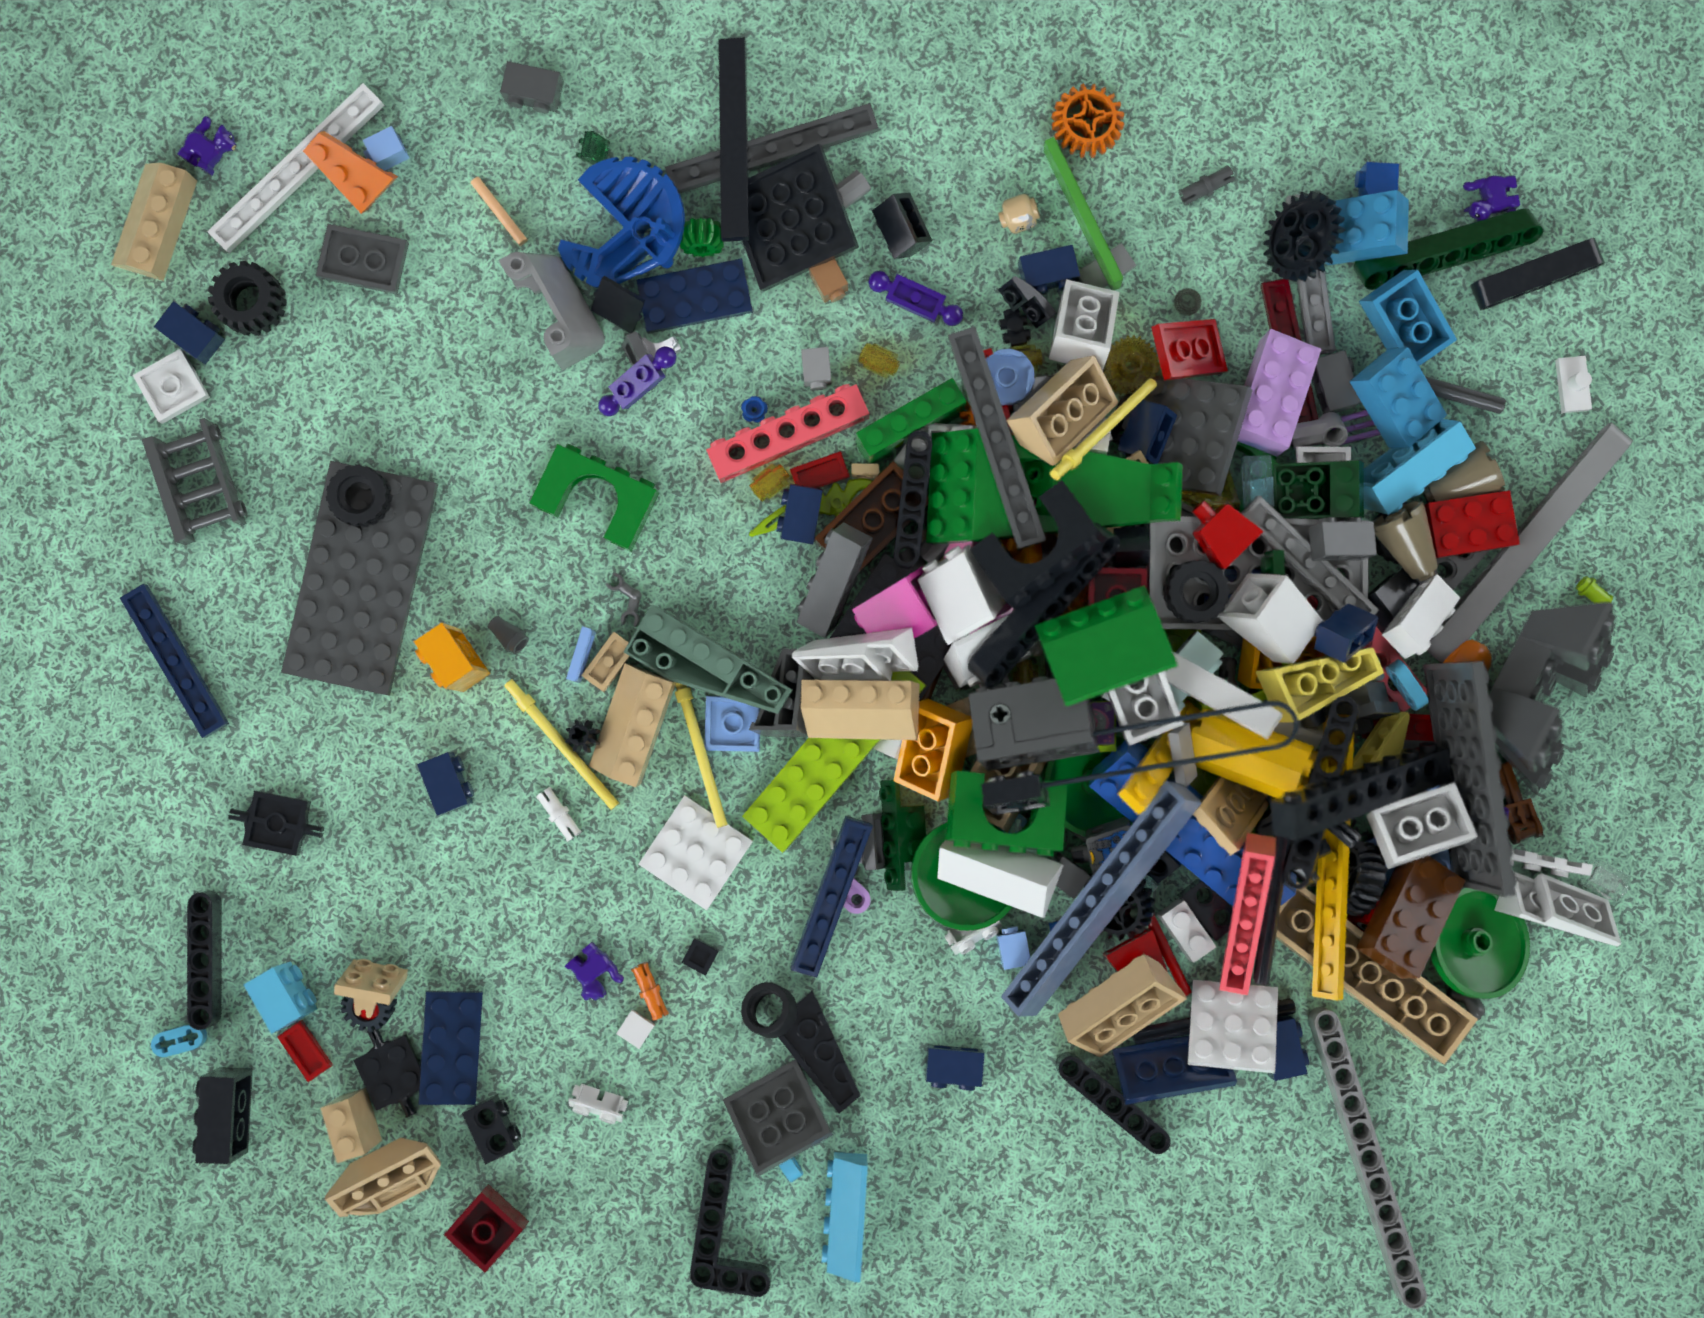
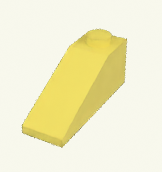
(1384, 740)

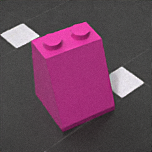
(897, 607)

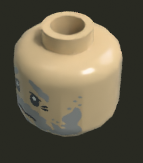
(1019, 213)

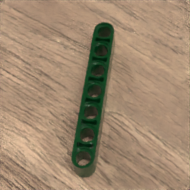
(1454, 247)

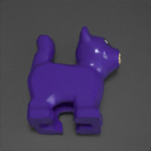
(208, 150)
(1493, 196)
(587, 972)

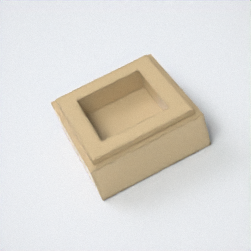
(867, 471)

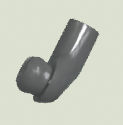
(1473, 1005)

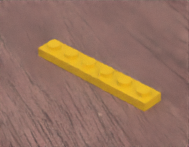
(1144, 785)

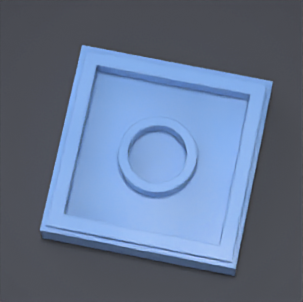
(729, 724)

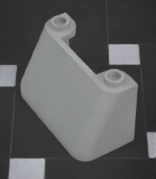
(577, 331)

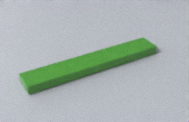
(1083, 214)

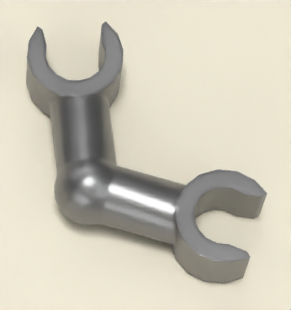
(634, 598)

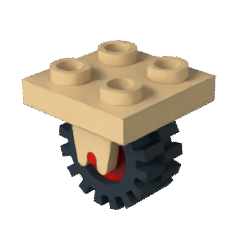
(369, 992)

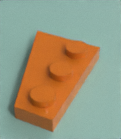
(352, 175)

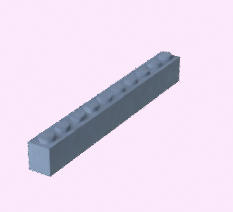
(1101, 899)

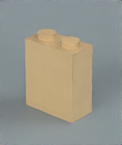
(351, 1125)

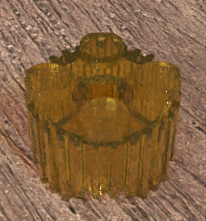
(1140, 356)

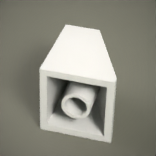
(959, 593)
(1271, 616)

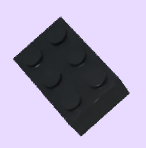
(222, 1115)

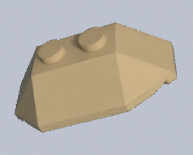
(384, 1178)

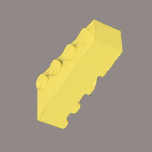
(1317, 681)

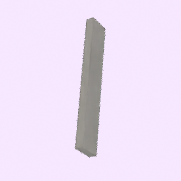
(1316, 310)
(1297, 553)

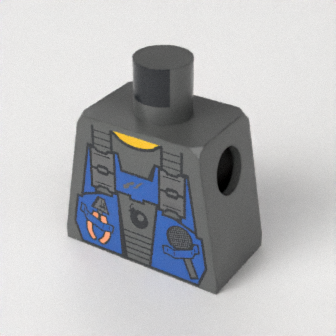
(1100, 842)

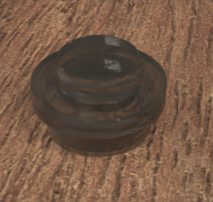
(1187, 302)

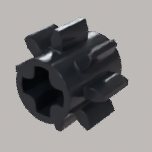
(588, 740)

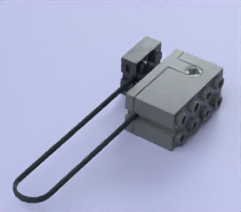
(1034, 726)

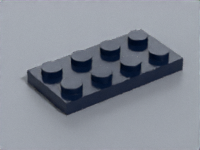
(694, 296)
(450, 1047)
(1163, 1071)

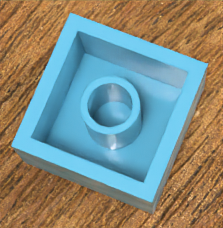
(281, 996)

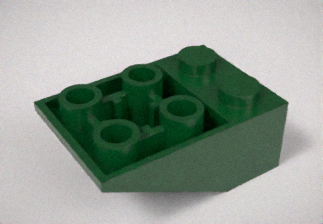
(1319, 489)

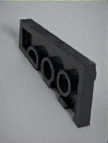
(819, 1054)

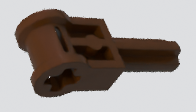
(1521, 811)

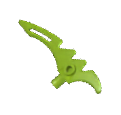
(832, 503)

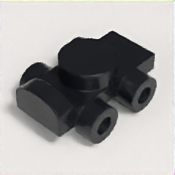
(1015, 331)

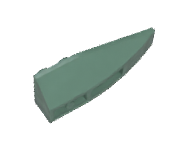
(702, 663)

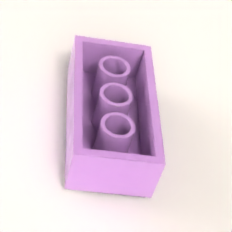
(1279, 386)

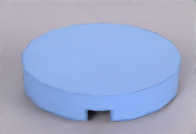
(1011, 375)

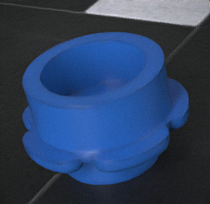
(750, 403)

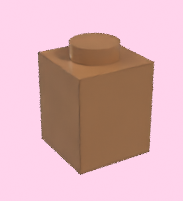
(829, 281)

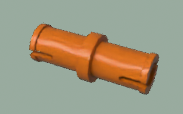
(650, 991)

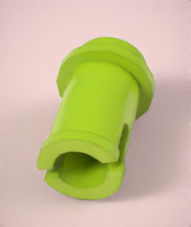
(1593, 591)

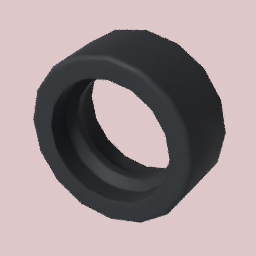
(750, 1004)

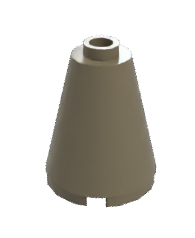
(1470, 478)
(1409, 540)

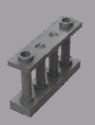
(167, 477)

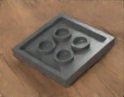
(777, 1117)

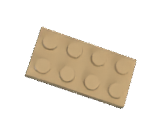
(1230, 812)

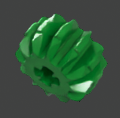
(702, 237)

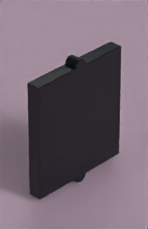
(617, 304)

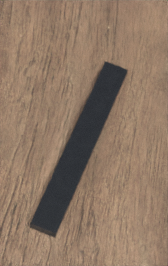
(733, 140)

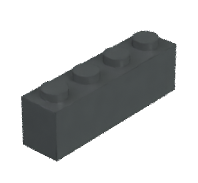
(834, 579)

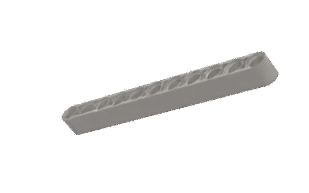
(1533, 538)
(1375, 1166)

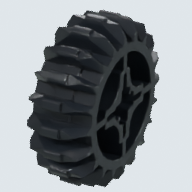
(1365, 878)
(1123, 923)

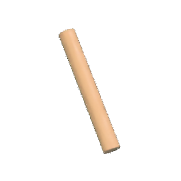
(499, 211)

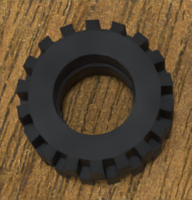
(229, 286)

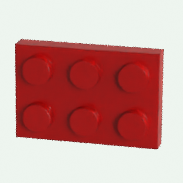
(1189, 349)
(1472, 524)

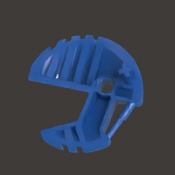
(639, 202)

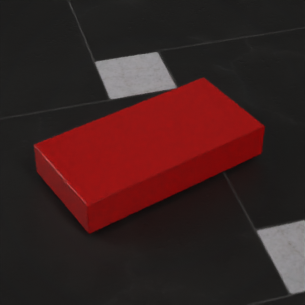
(821, 471)
(305, 1051)

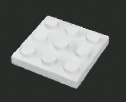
(695, 853)
(1233, 1027)

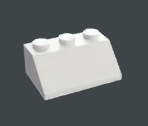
(963, 650)

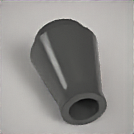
(510, 636)

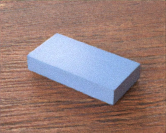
(581, 654)

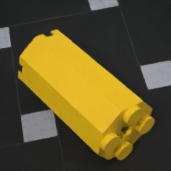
(1265, 771)

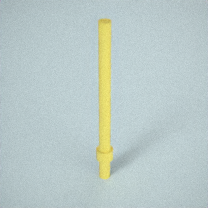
(1074, 456)
(684, 697)
(526, 704)

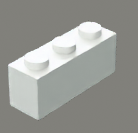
(1421, 617)

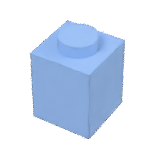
(385, 148)
(1013, 947)

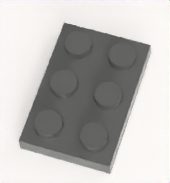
(362, 259)

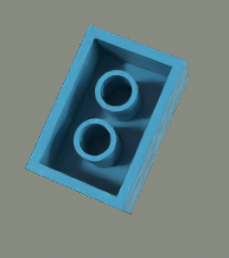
(1373, 227)
(1408, 316)
(1398, 398)

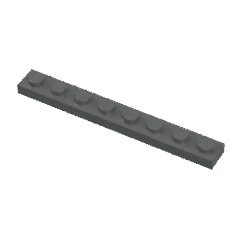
(778, 146)
(996, 438)

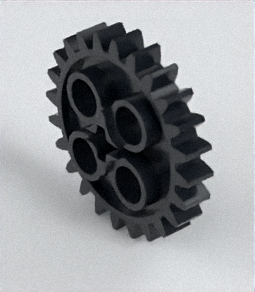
(1304, 236)

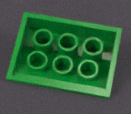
(1106, 646)

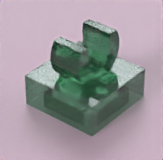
(594, 148)

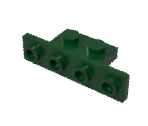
(901, 831)

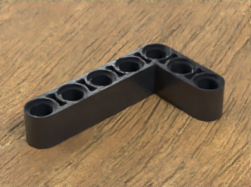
(714, 1230)

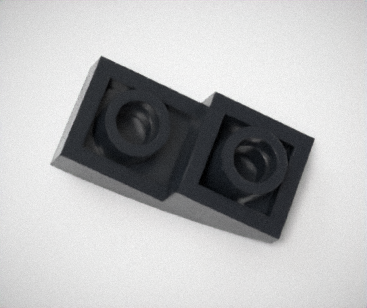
(1021, 294)

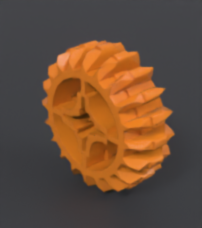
(1108, 114)

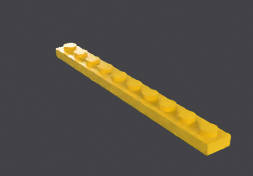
(1331, 902)

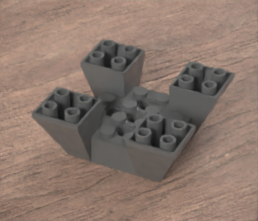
(1553, 648)

